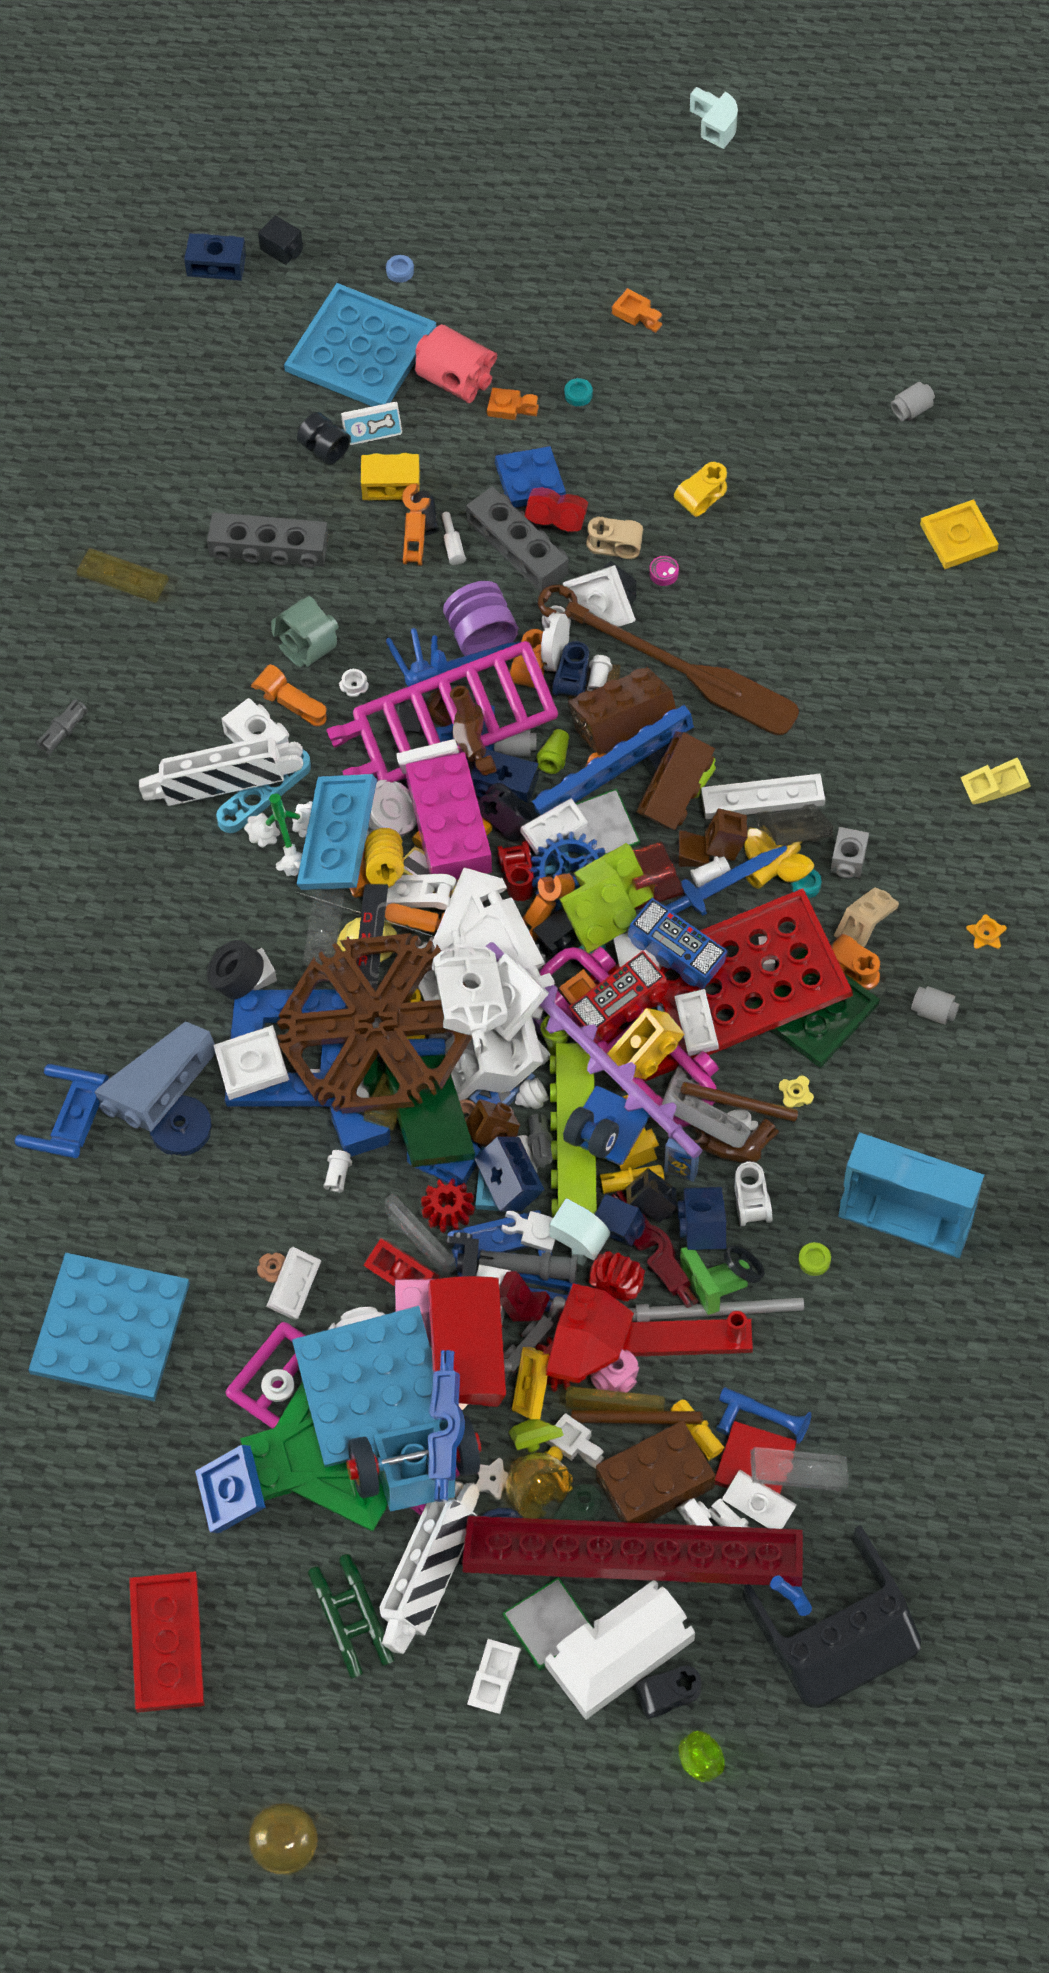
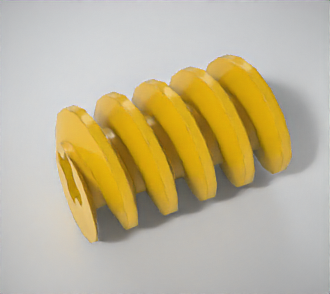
(384, 856)

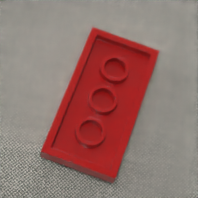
(166, 1642)

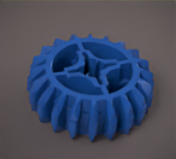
(557, 851)

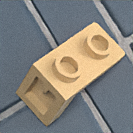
(865, 914)

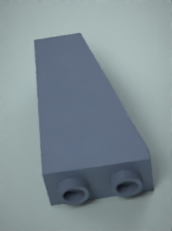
(157, 1078)

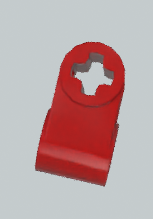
(515, 867)

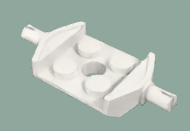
(468, 1009)

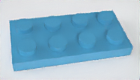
(337, 832)

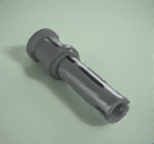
(545, 1265)

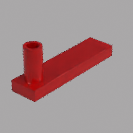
(691, 1337)

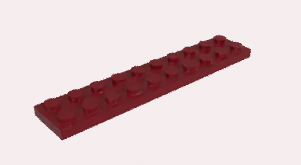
(632, 1550)

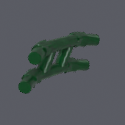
(344, 1633)

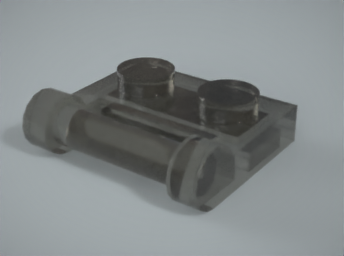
(795, 825)

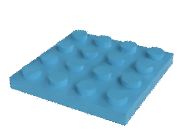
(359, 346)
(109, 1326)
(367, 1380)

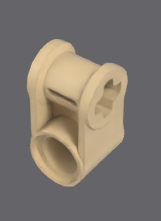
(616, 539)

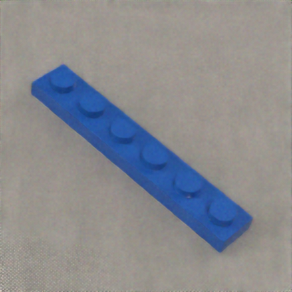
(621, 758)

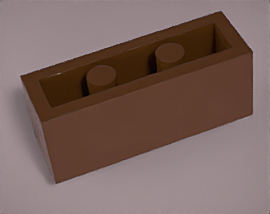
(676, 780)

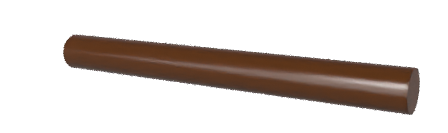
(739, 1101)
(637, 1417)

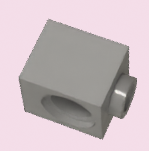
(850, 842)

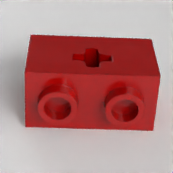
(393, 1264)

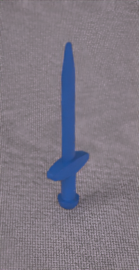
(441, 665)
(695, 896)

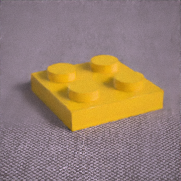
(959, 534)

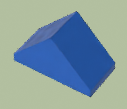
(358, 1135)

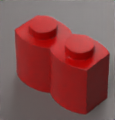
(563, 511)

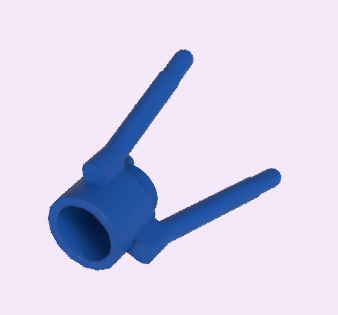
(420, 664)

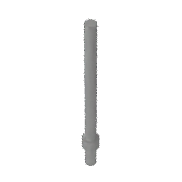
(644, 1313)

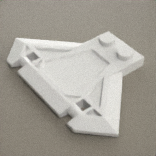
(495, 923)

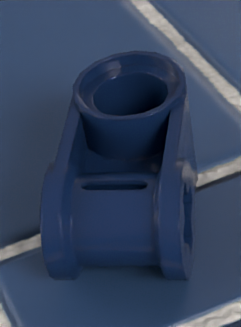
(572, 675)

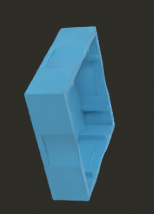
(910, 1195)

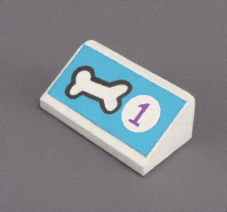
(372, 423)

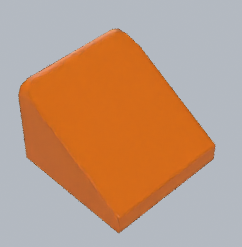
(576, 987)

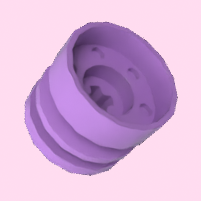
(480, 617)

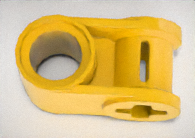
(702, 488)

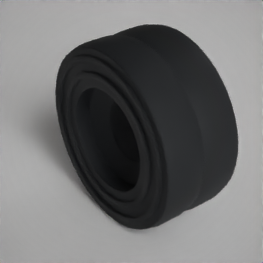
(235, 969)

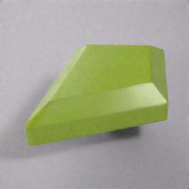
(532, 1433)

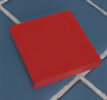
(738, 1452)

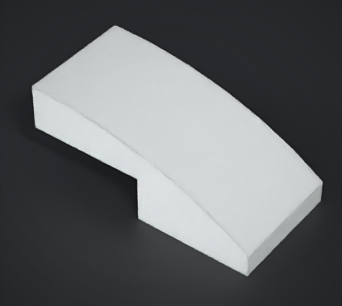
(494, 1676)

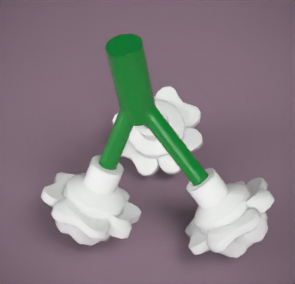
(264, 831)

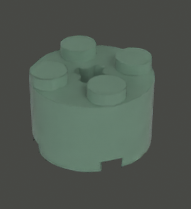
(305, 632)

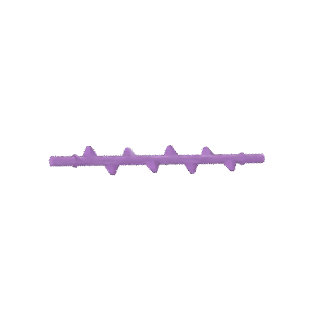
(621, 1074)

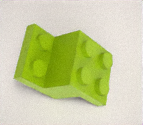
(605, 898)

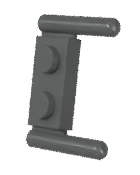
(534, 1334)

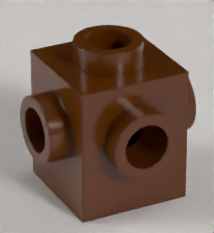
(491, 1121)

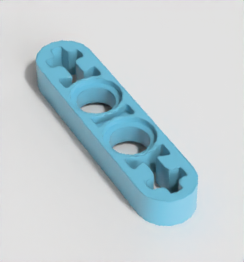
(264, 792)

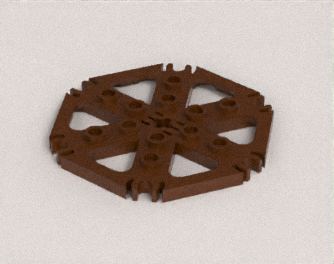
(355, 1029)

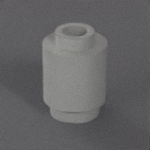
(913, 401)
(517, 745)
(935, 1005)

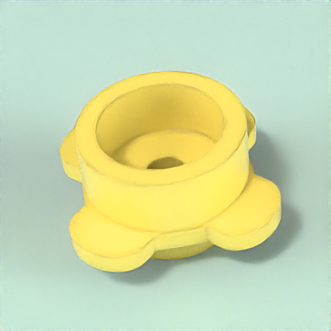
(796, 1100)

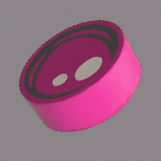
(664, 570)

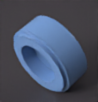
(399, 268)

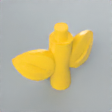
(788, 866)

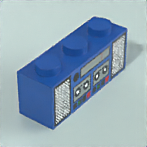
(676, 944)

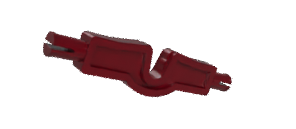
(663, 1260)

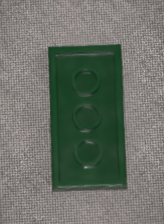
(437, 1127)

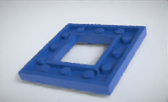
(263, 1007)

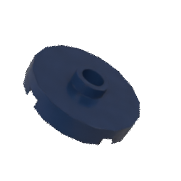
(186, 1138)

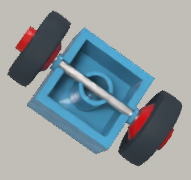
(403, 1464)

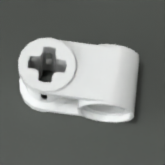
(752, 1200)

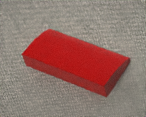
(468, 1321)

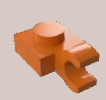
(635, 308)
(509, 403)

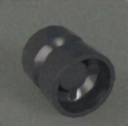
(323, 438)

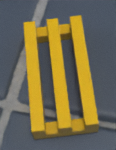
(531, 1383)

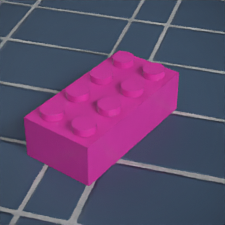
(448, 815)

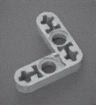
(702, 1114)

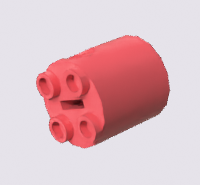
(454, 362)

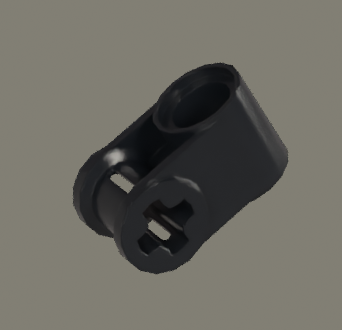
(507, 812)
(664, 1691)

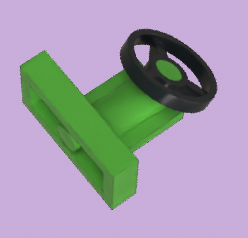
(721, 1279)

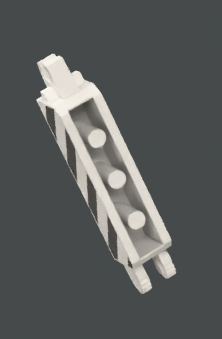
(222, 770)
(426, 1567)

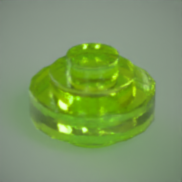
(701, 1756)

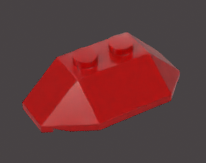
(588, 1334)

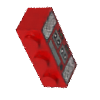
(620, 996)

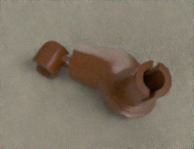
(468, 730)
(748, 1153)

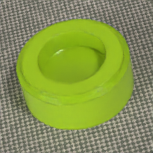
(814, 1259)

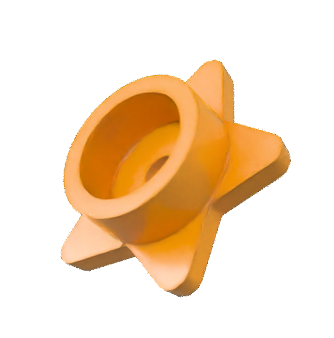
(989, 925)

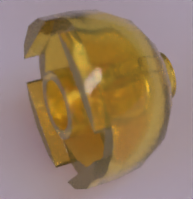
(536, 1482)
(283, 1839)

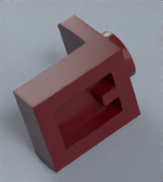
(519, 1300)

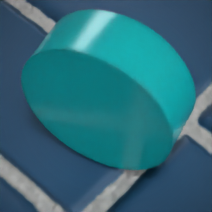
(578, 392)
(810, 884)

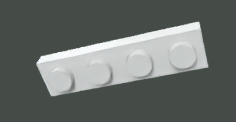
(764, 795)

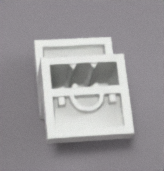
(499, 1067)

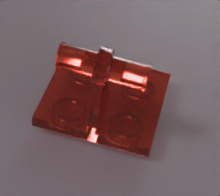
(658, 874)

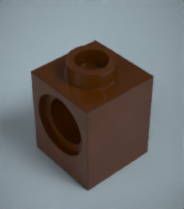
(726, 834)

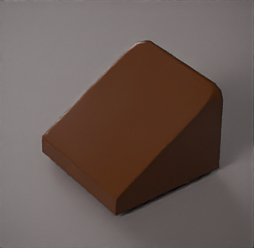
(438, 710)
(692, 850)

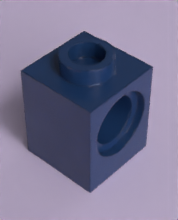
(621, 1219)

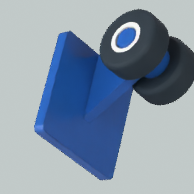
(605, 1126)

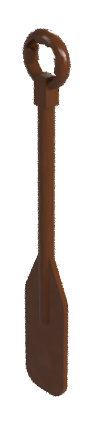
(716, 684)

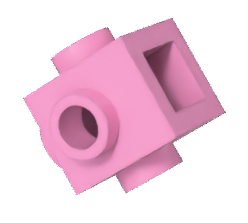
(619, 1375)

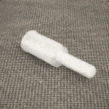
(452, 542)

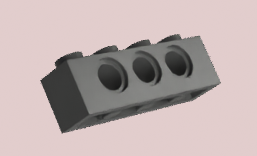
(257, 530)
(521, 553)

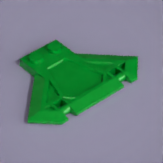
(291, 1461)

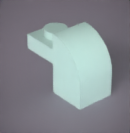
(718, 116)
(579, 1230)

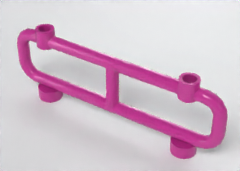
(598, 964)

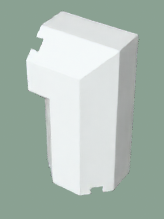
(620, 1649)

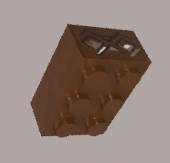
(620, 709)
(655, 1475)

